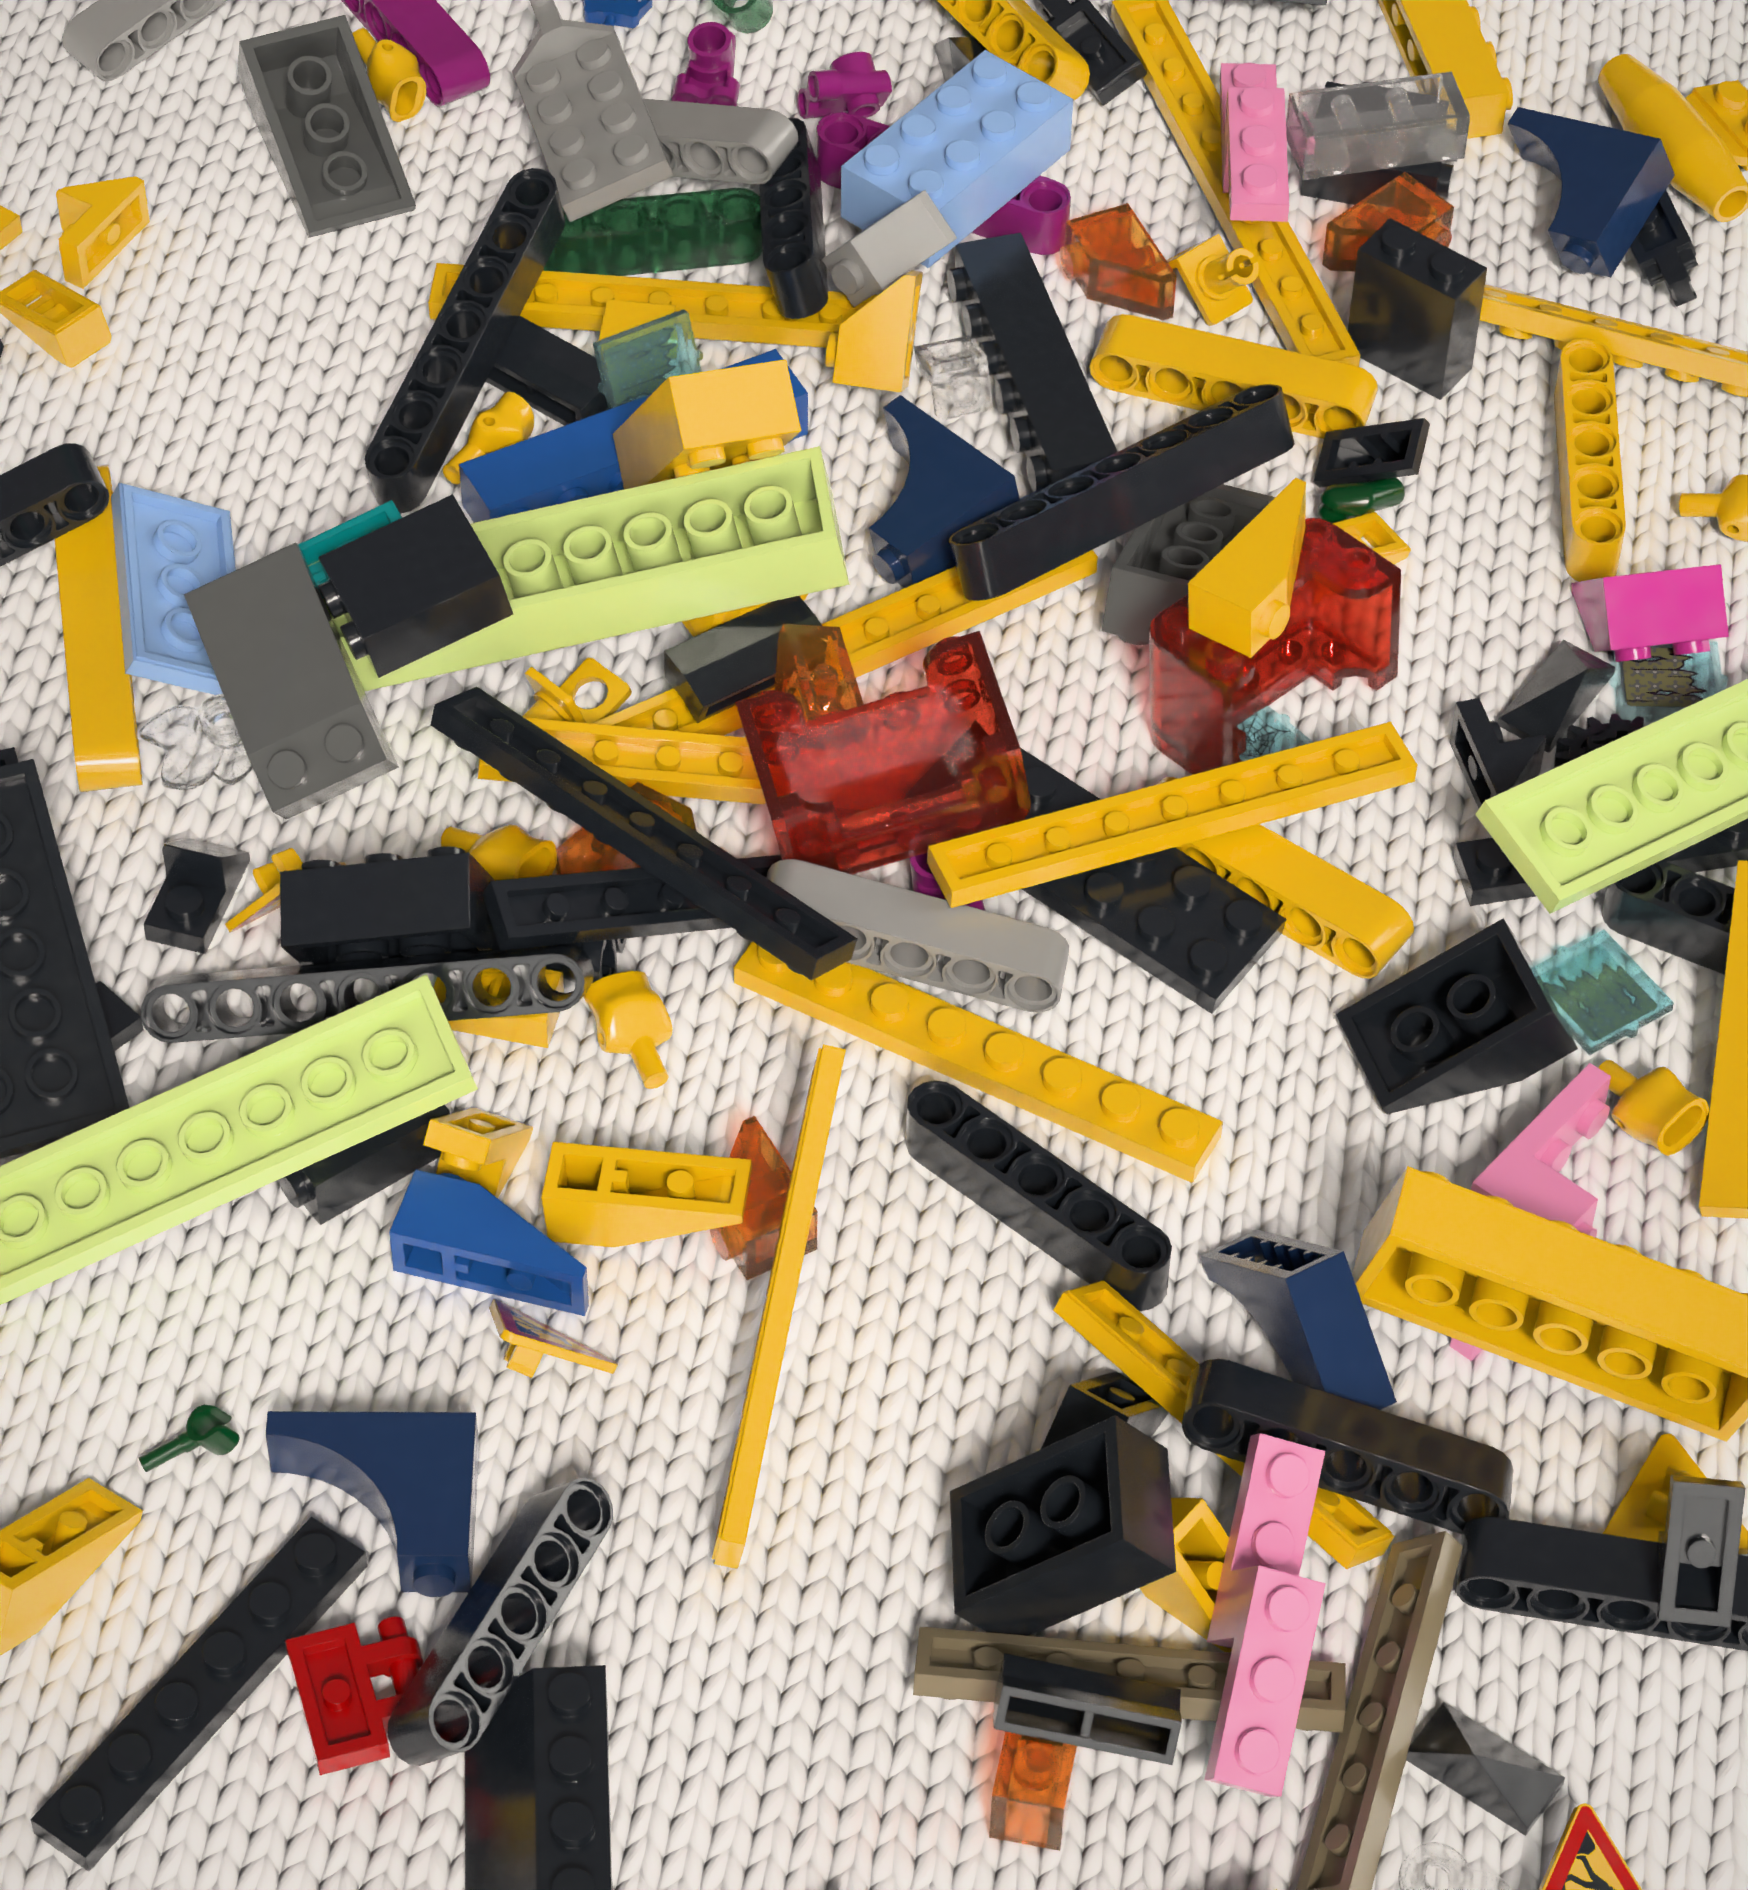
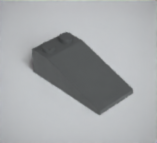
(323, 126)
(1169, 553)
(289, 683)

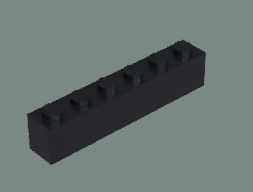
(1028, 358)

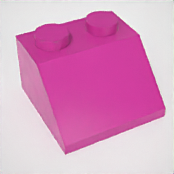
(1653, 609)

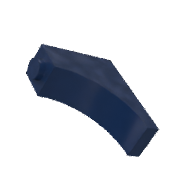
(1607, 184)
(944, 492)
(1308, 1312)
(408, 1471)

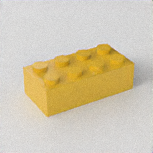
(708, 423)

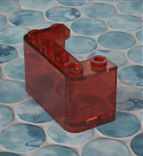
(1337, 628)
(893, 771)

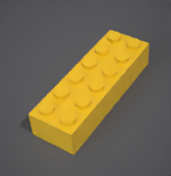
(1558, 1301)

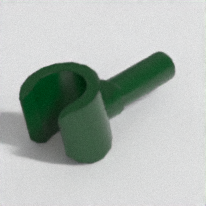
(202, 1429)

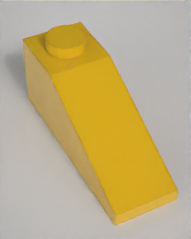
(1249, 584)
(638, 1194)
(54, 1553)

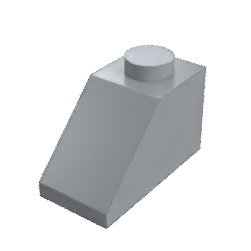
(889, 248)

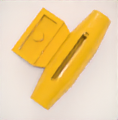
(1700, 132)

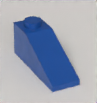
(476, 1242)

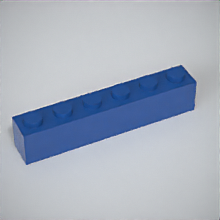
(566, 461)

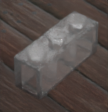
(1377, 125)

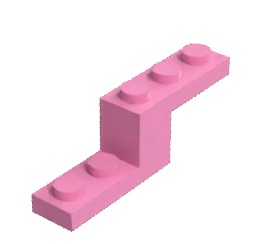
(1254, 142)
(1530, 1165)
(1265, 1616)

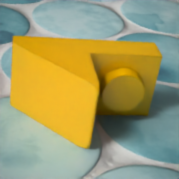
(98, 224)
(478, 1146)

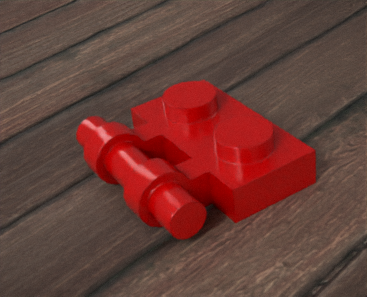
(338, 1695)

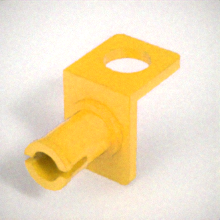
(1216, 277)
(559, 702)

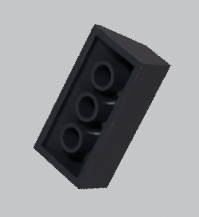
(542, 1787)

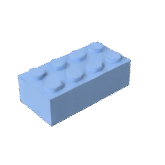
(963, 144)

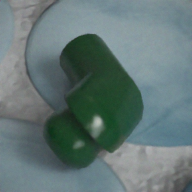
(1359, 498)

